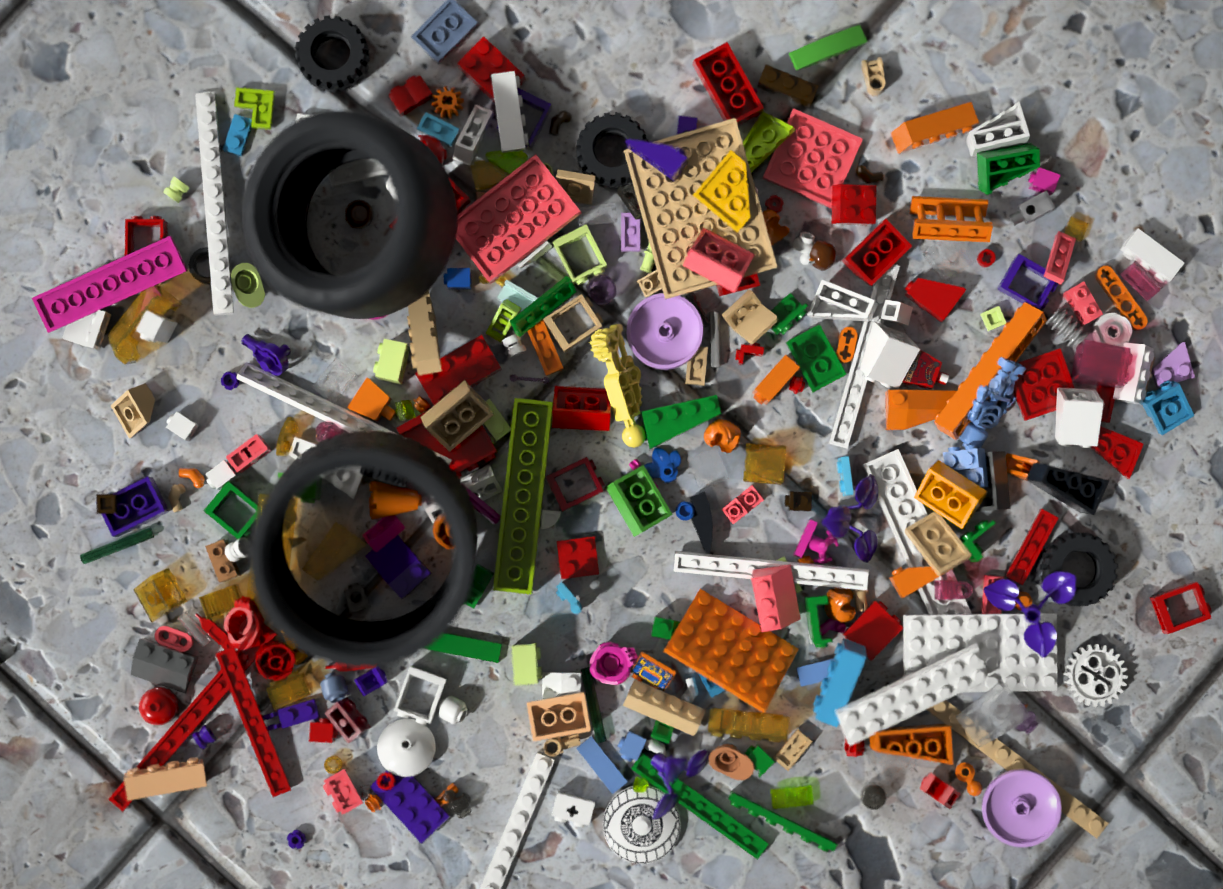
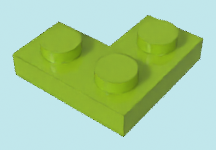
(260, 101)

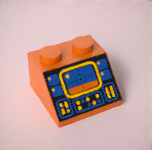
(652, 671)

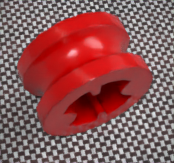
(991, 260)
(380, 779)

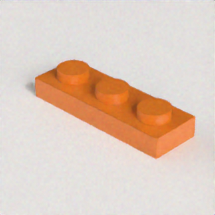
(545, 348)

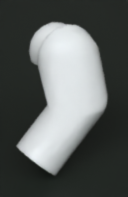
(692, 691)
(655, 746)

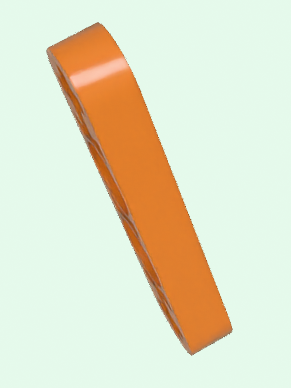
(1124, 295)

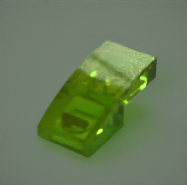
(792, 797)

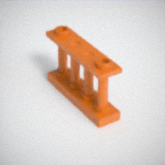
(950, 229)

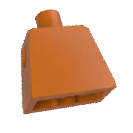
(372, 402)

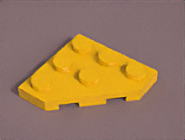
(727, 192)

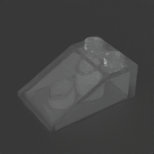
(992, 715)

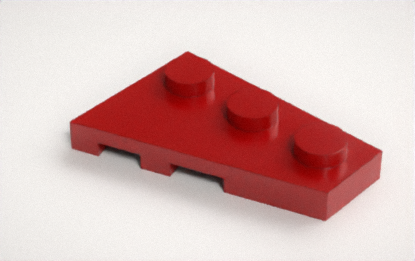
(1118, 451)

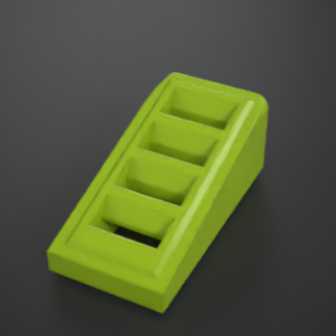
(509, 310)

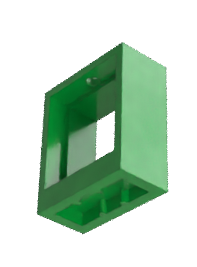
(218, 501)

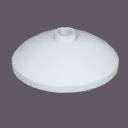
(410, 760)

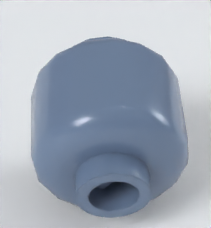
(333, 687)

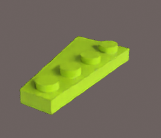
(765, 138)

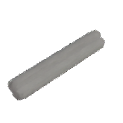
(715, 339)

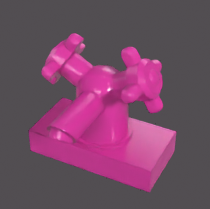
(815, 543)

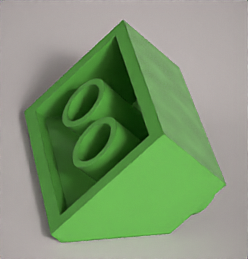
(638, 500)

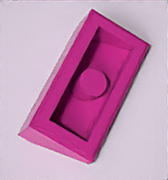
(383, 532)

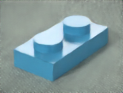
(237, 135)

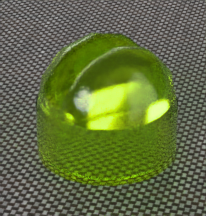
(640, 785)

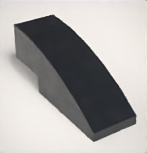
(703, 520)

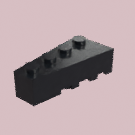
(1072, 488)

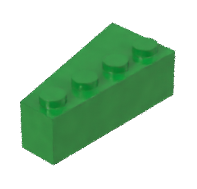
(673, 420)

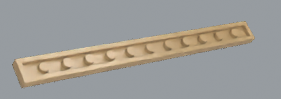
(1010, 761)

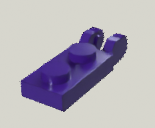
(294, 714)

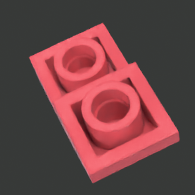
(743, 504)

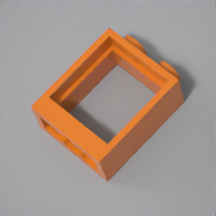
(775, 380)

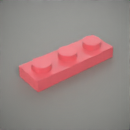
(1059, 257)

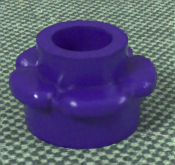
(225, 380)
(291, 839)

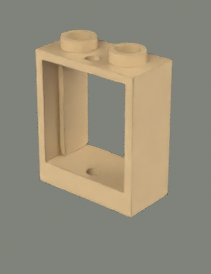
(586, 303)

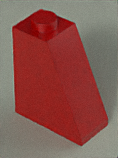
(934, 296)

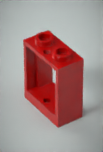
(138, 221)
(1162, 612)

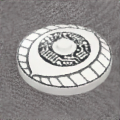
(632, 830)

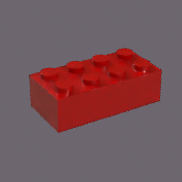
(728, 85)
(470, 362)

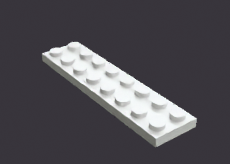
(912, 694)

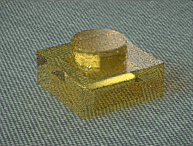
(1076, 228)

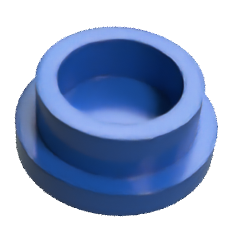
(685, 511)

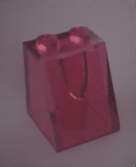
(1101, 364)

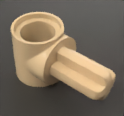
(563, 743)

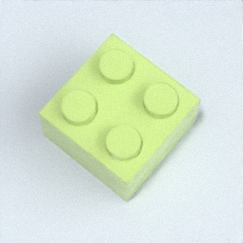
(391, 361)
(525, 664)

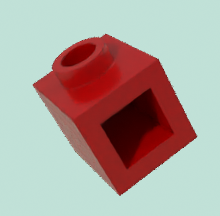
(323, 731)

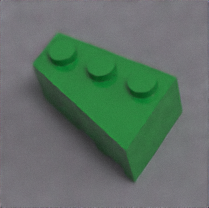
(1005, 164)

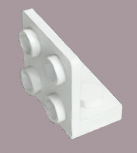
(88, 330)

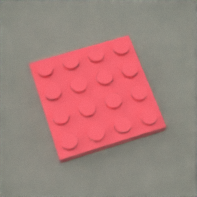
(812, 158)

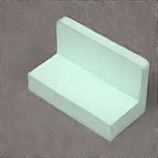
(516, 295)

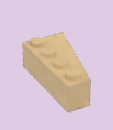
(424, 336)

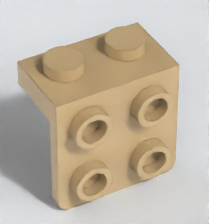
(749, 317)

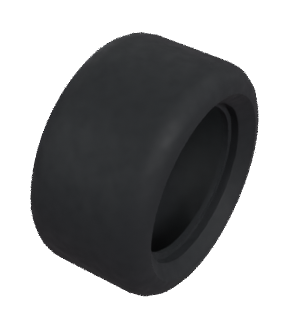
(279, 201)

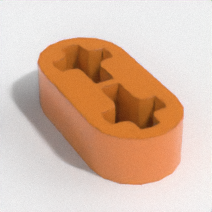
(842, 344)

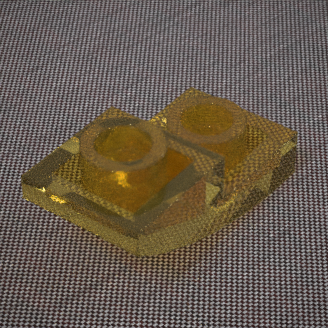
(288, 430)

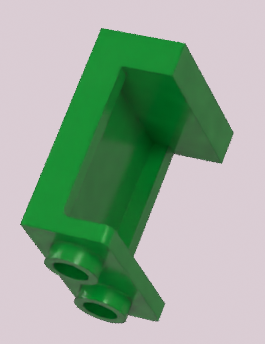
(813, 622)

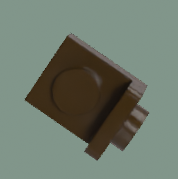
(798, 501)

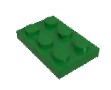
(816, 358)

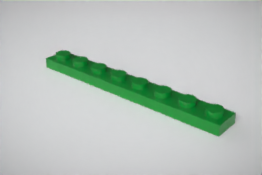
(703, 809)

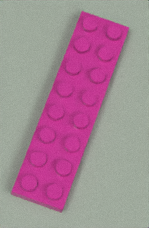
(109, 284)

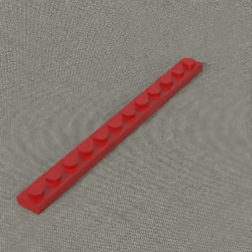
(191, 718)

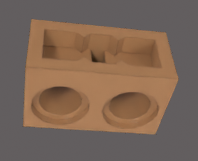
(223, 567)

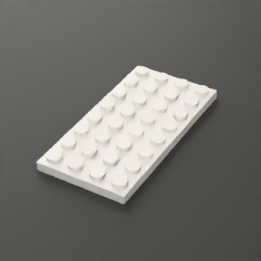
(999, 642)

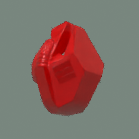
(245, 629)

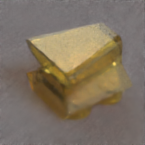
(764, 463)

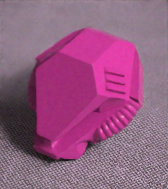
(612, 663)

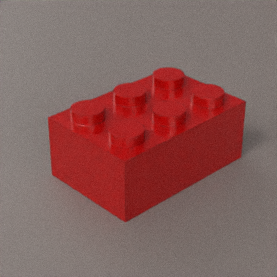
(484, 61)

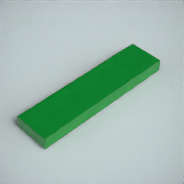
(543, 306)
(467, 647)

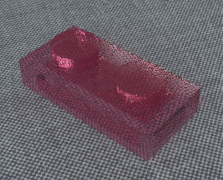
(1141, 280)

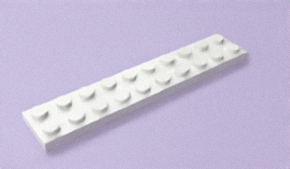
(901, 511)

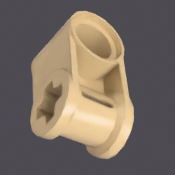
(874, 72)

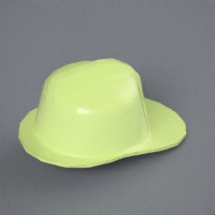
(247, 285)

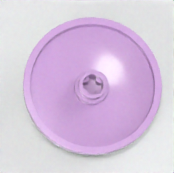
(664, 331)
(1021, 808)

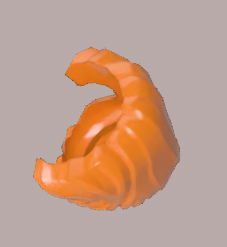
(775, 230)
(722, 434)
(839, 605)

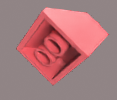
(718, 260)
(775, 597)

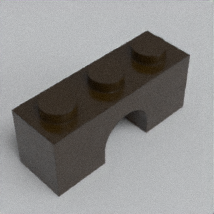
(798, 89)

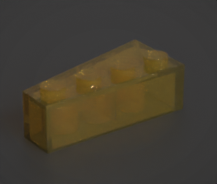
(748, 723)

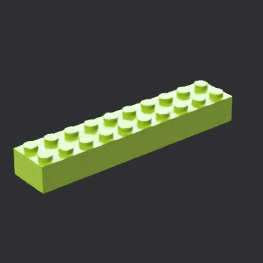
(523, 496)

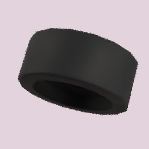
(193, 265)

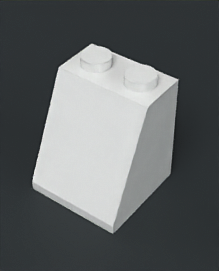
(888, 356)
(1078, 417)

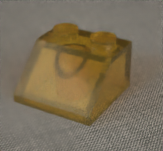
(160, 594)

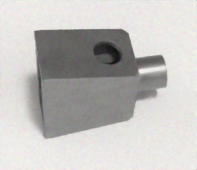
(1039, 204)

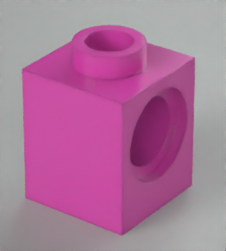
(1043, 180)

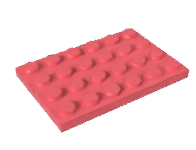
(514, 218)

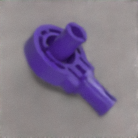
(268, 355)

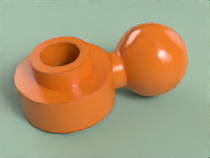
(974, 788)

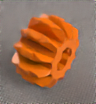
(445, 108)

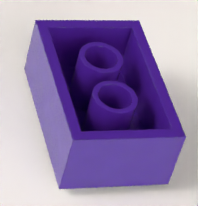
(136, 506)

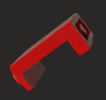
(874, 629)

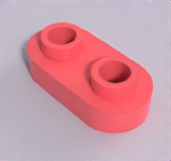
(174, 638)

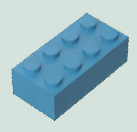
(839, 682)

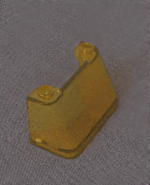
(121, 335)

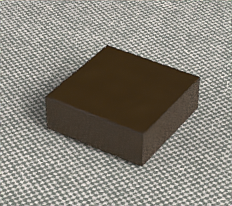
(107, 503)

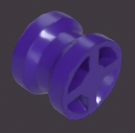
(204, 737)

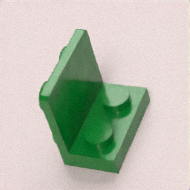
(787, 311)
(968, 537)

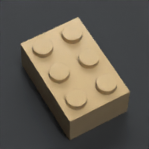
(456, 416)

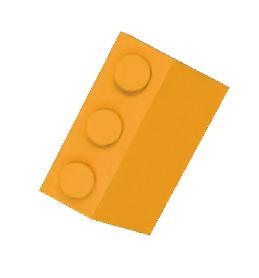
(950, 494)

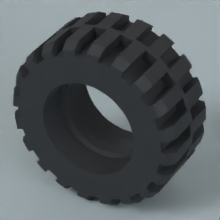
(318, 34)
(589, 137)
(1101, 555)

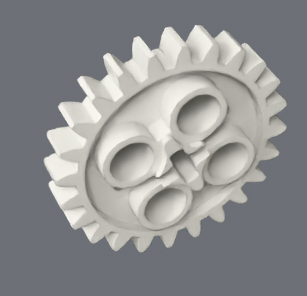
(1103, 661)

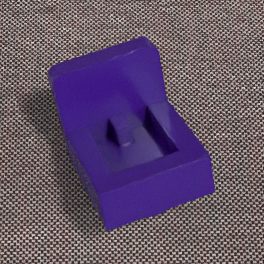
(371, 681)

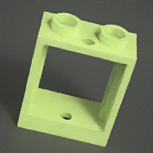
(572, 237)

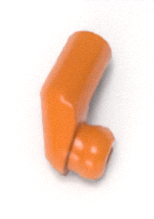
(194, 474)

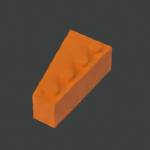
(934, 127)
(923, 742)

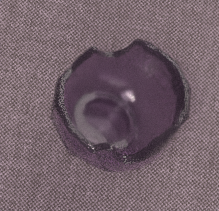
(601, 289)

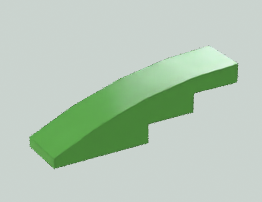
(827, 47)

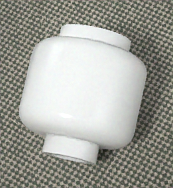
(452, 710)

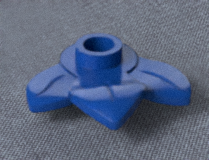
(663, 461)

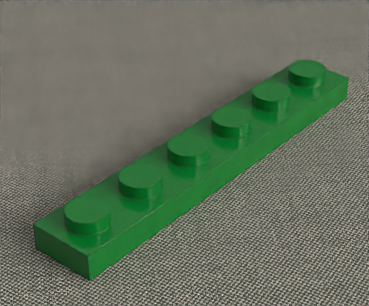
(789, 826)

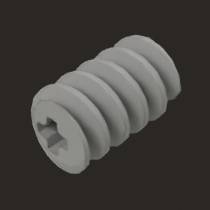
(1067, 328)

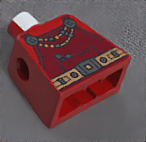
(925, 372)

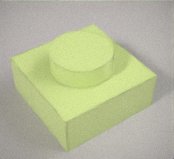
(993, 318)

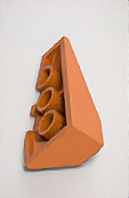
(913, 407)

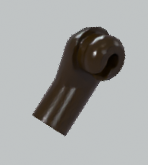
(557, 120)
(868, 177)

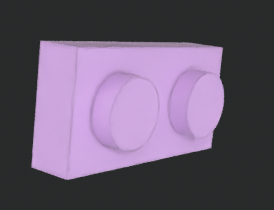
(630, 233)

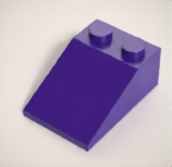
(662, 157)
(399, 566)

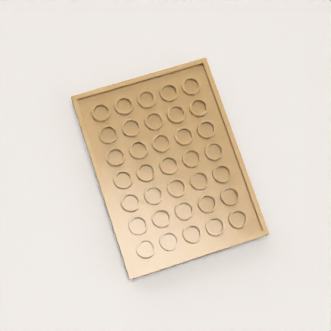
(676, 217)

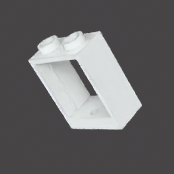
(425, 675)

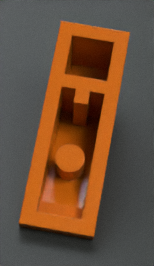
(911, 579)

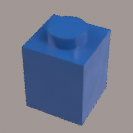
(458, 278)

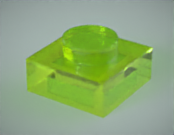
(404, 410)

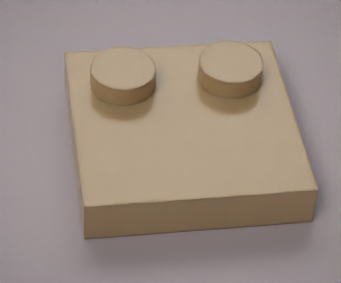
(577, 185)

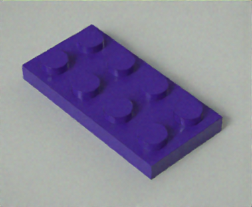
(412, 806)

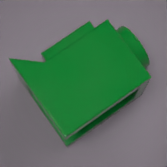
(759, 758)

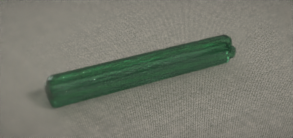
(116, 546)
(593, 705)

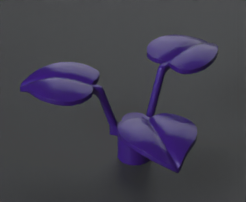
(839, 517)
(1038, 636)
(672, 769)

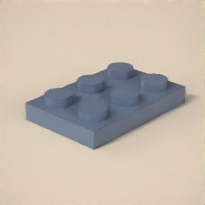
(444, 30)

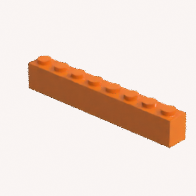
(1010, 345)

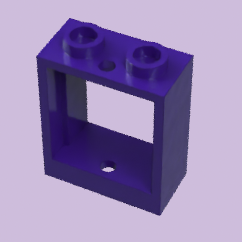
(538, 104)
(1018, 261)

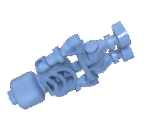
(985, 412)

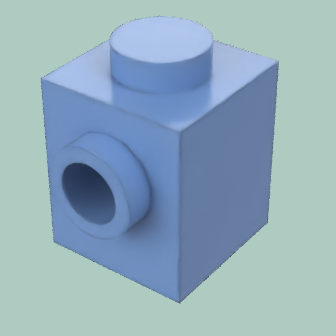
(631, 746)

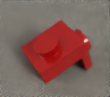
(751, 349)

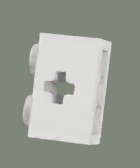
(583, 806)

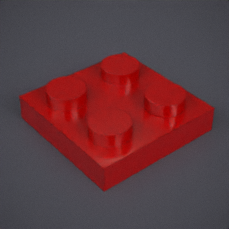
(577, 557)

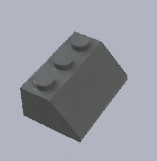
(998, 490)
(163, 665)

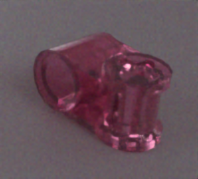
(949, 590)

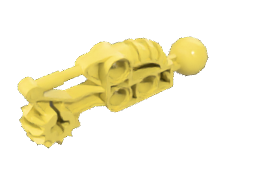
(620, 382)

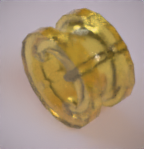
(328, 768)

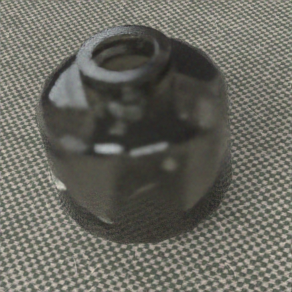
(866, 795)

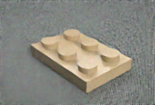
(937, 543)

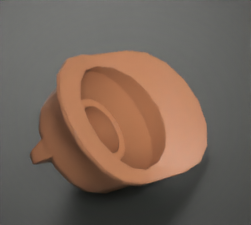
(731, 762)

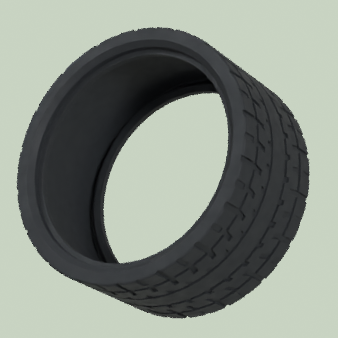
(346, 639)

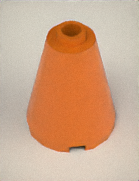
(391, 500)

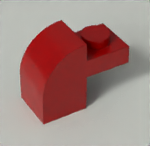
(939, 790)

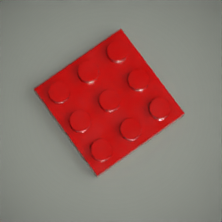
(1039, 383)

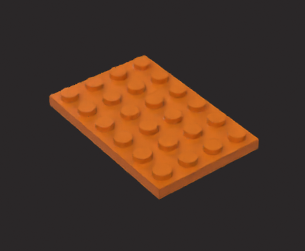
(731, 650)

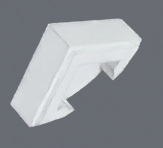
(549, 518)

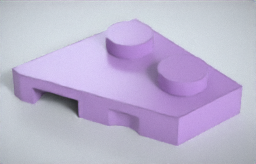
(1174, 367)

